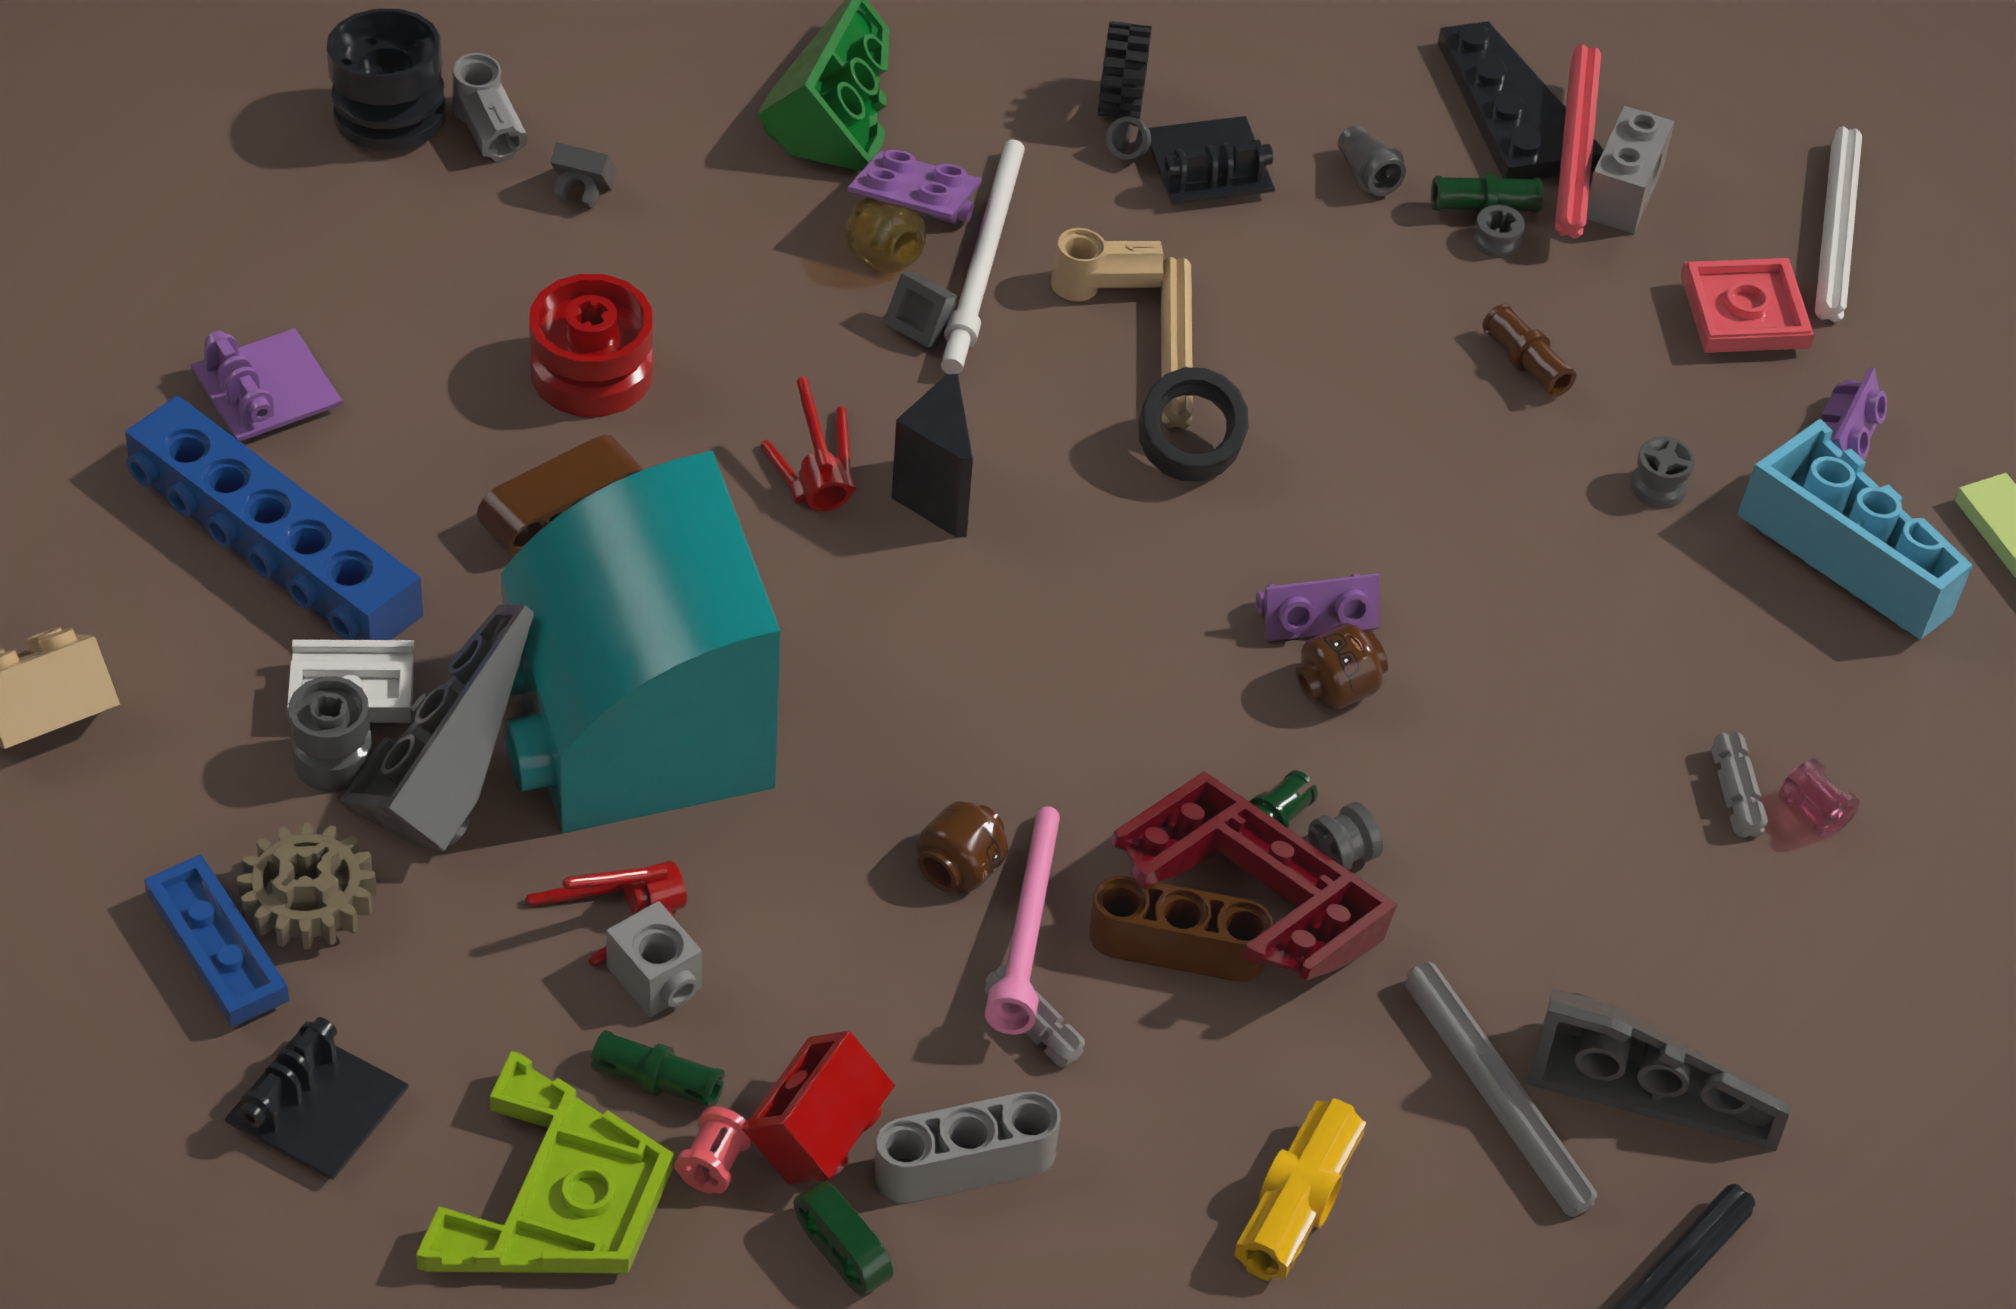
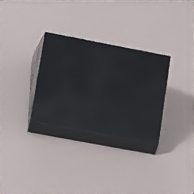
(935, 458)

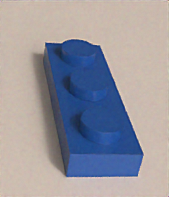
(216, 940)

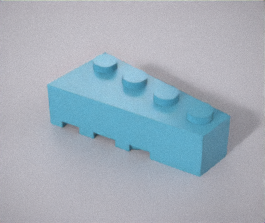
(1854, 531)

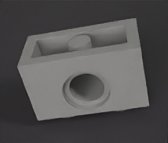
(1629, 169)

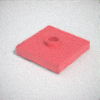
(1746, 305)

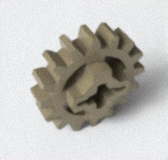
(306, 885)

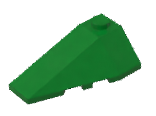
(831, 93)

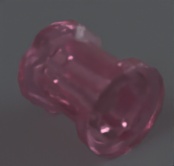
(1819, 798)

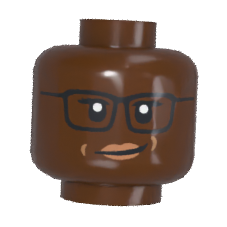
(1342, 666)
(962, 847)

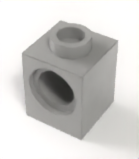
(649, 939)

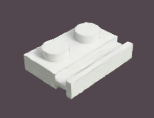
(376, 666)

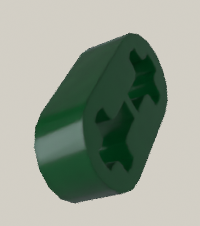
(843, 1238)

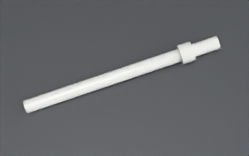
(964, 322)

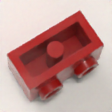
(819, 1108)

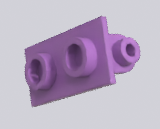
(1855, 412)
(1319, 606)

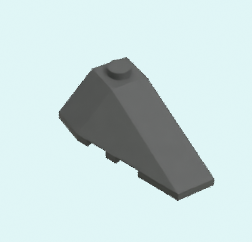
(439, 764)
(1625, 1063)

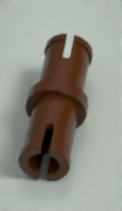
(1529, 350)

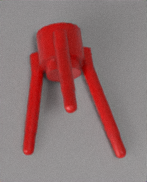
(823, 478)
(641, 888)

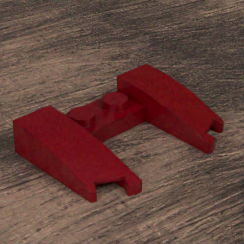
(1335, 910)

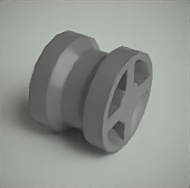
(1663, 472)
(1348, 836)

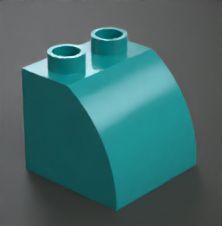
(644, 652)

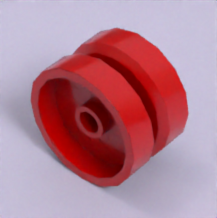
(591, 345)

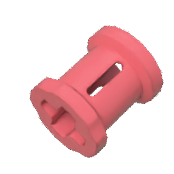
(692, 1160)

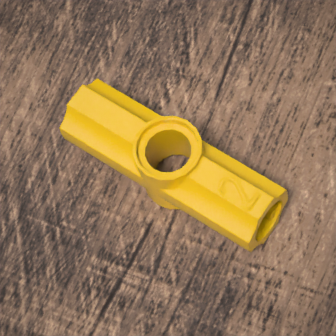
(1300, 1189)

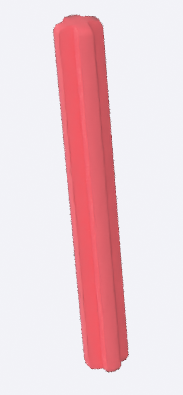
(1578, 141)

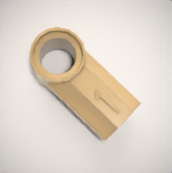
(1089, 263)

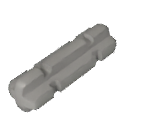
(1739, 784)
(1062, 1042)

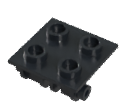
(1211, 160)
(317, 1101)

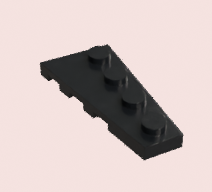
(1508, 102)

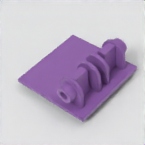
(920, 186)
(263, 382)

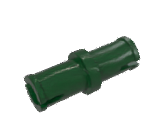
(1486, 191)
(657, 1069)

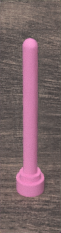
(1013, 1001)

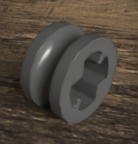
(1496, 242)

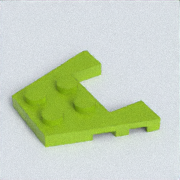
(580, 1201)

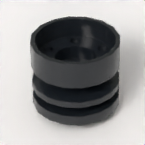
(386, 79)

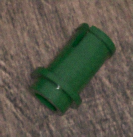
(1283, 802)

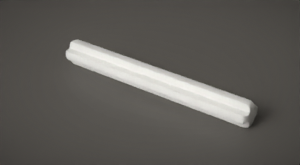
(1838, 225)

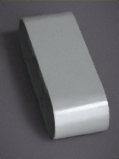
(945, 1168)

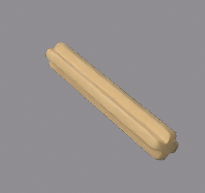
(1176, 335)

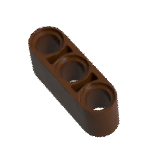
(535, 498)
(1177, 928)

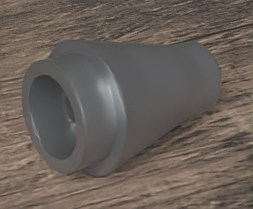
(1373, 162)

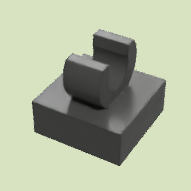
(584, 168)
(920, 309)

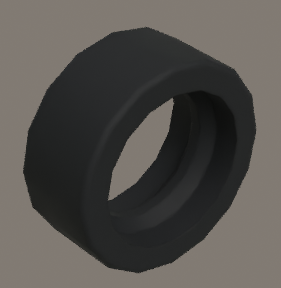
(1210, 386)

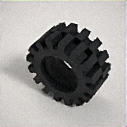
(1124, 70)

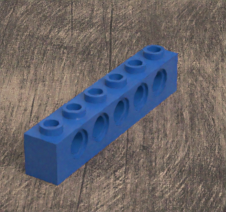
(273, 523)

